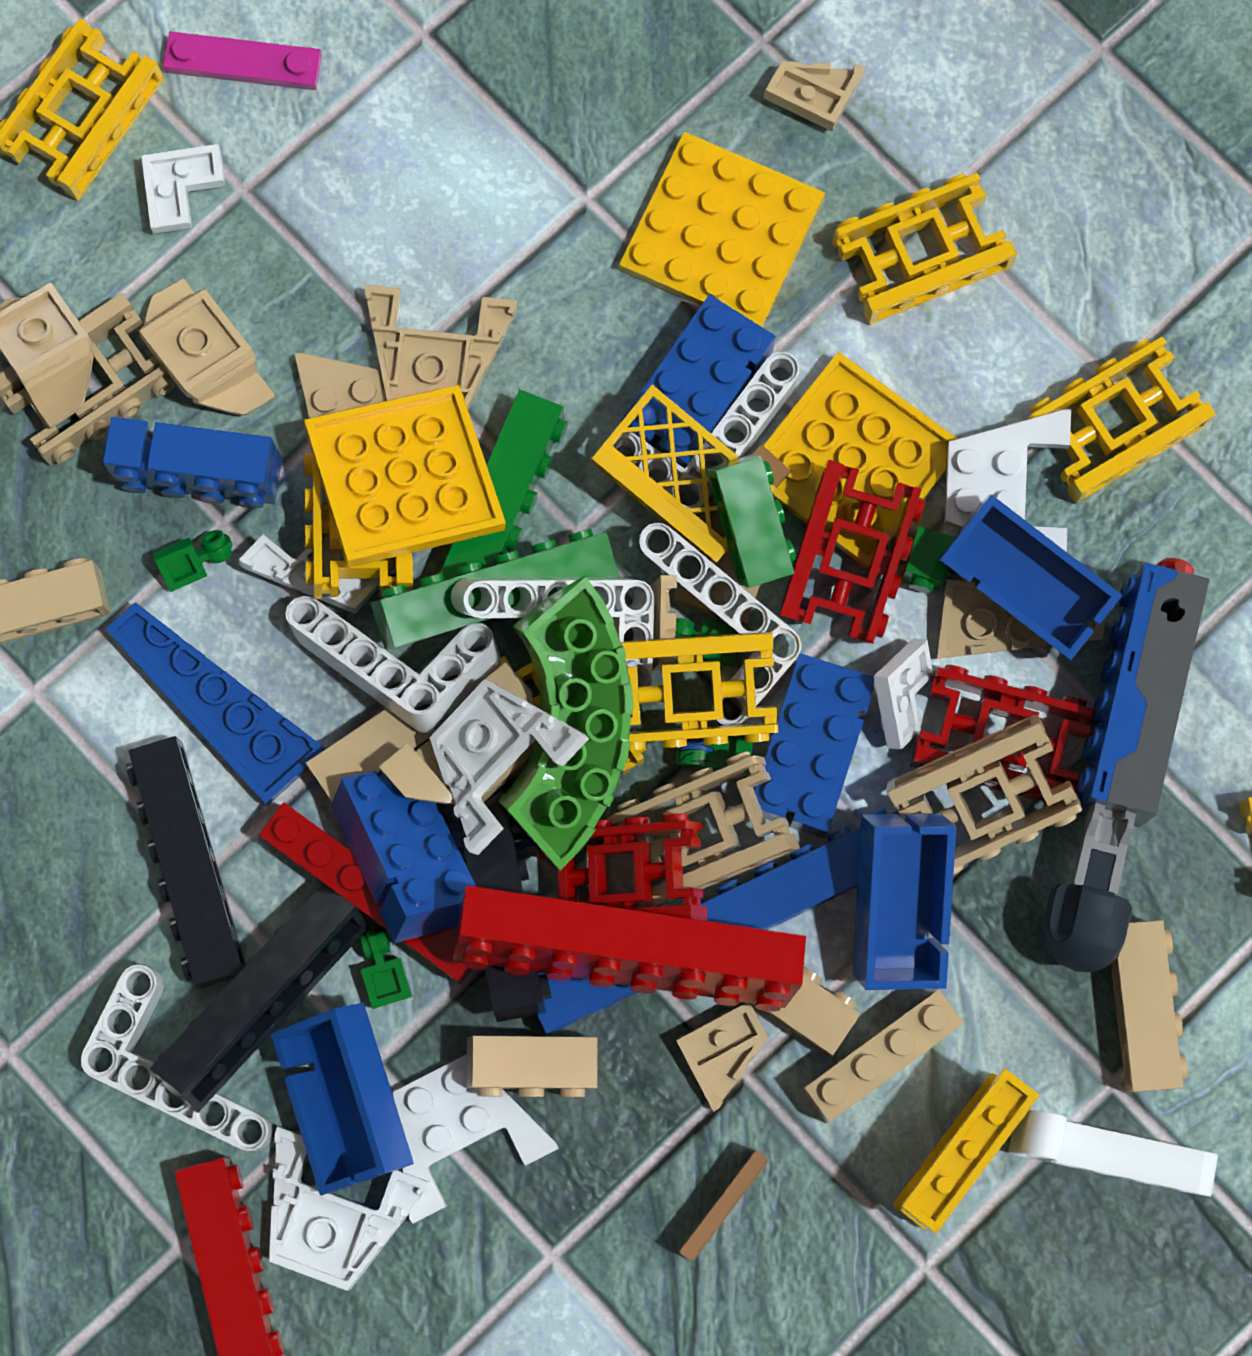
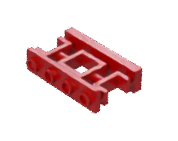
(821, 543)
(1011, 705)
(621, 841)

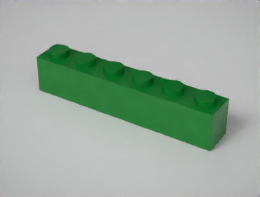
(514, 468)
(429, 609)

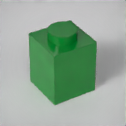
(922, 566)

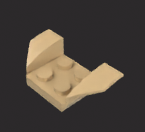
(203, 351)
(47, 352)
(418, 772)

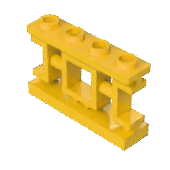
(103, 125)
(934, 276)
(1135, 444)
(338, 569)
(690, 658)
(965, 1150)

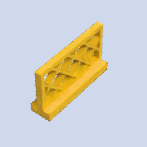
(651, 494)

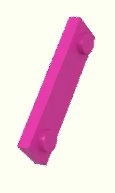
(242, 60)

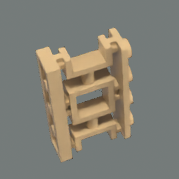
(114, 401)
(977, 764)
(713, 861)

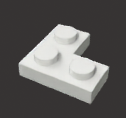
(171, 176)
(896, 689)

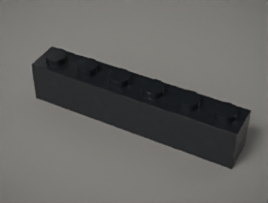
(186, 861)
(502, 870)
(259, 997)

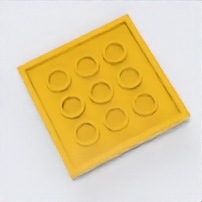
(721, 229)
(865, 427)
(404, 475)

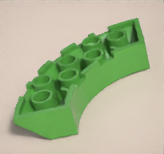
(588, 688)

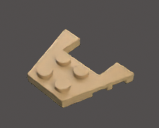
(432, 360)

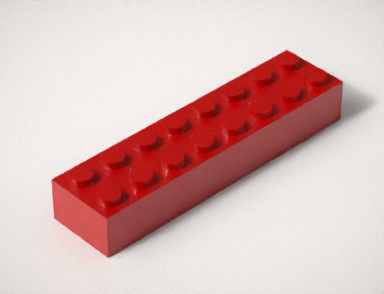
(629, 949)

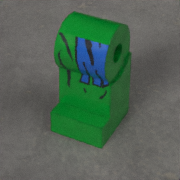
(700, 756)

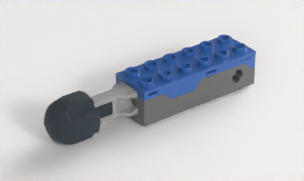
(1126, 757)

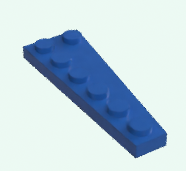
(241, 726)

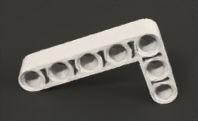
(738, 417)
(535, 589)
(730, 612)
(385, 669)
(155, 1093)
(1114, 1154)

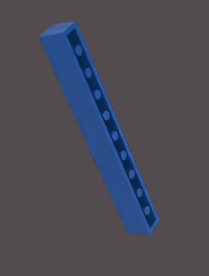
(760, 903)

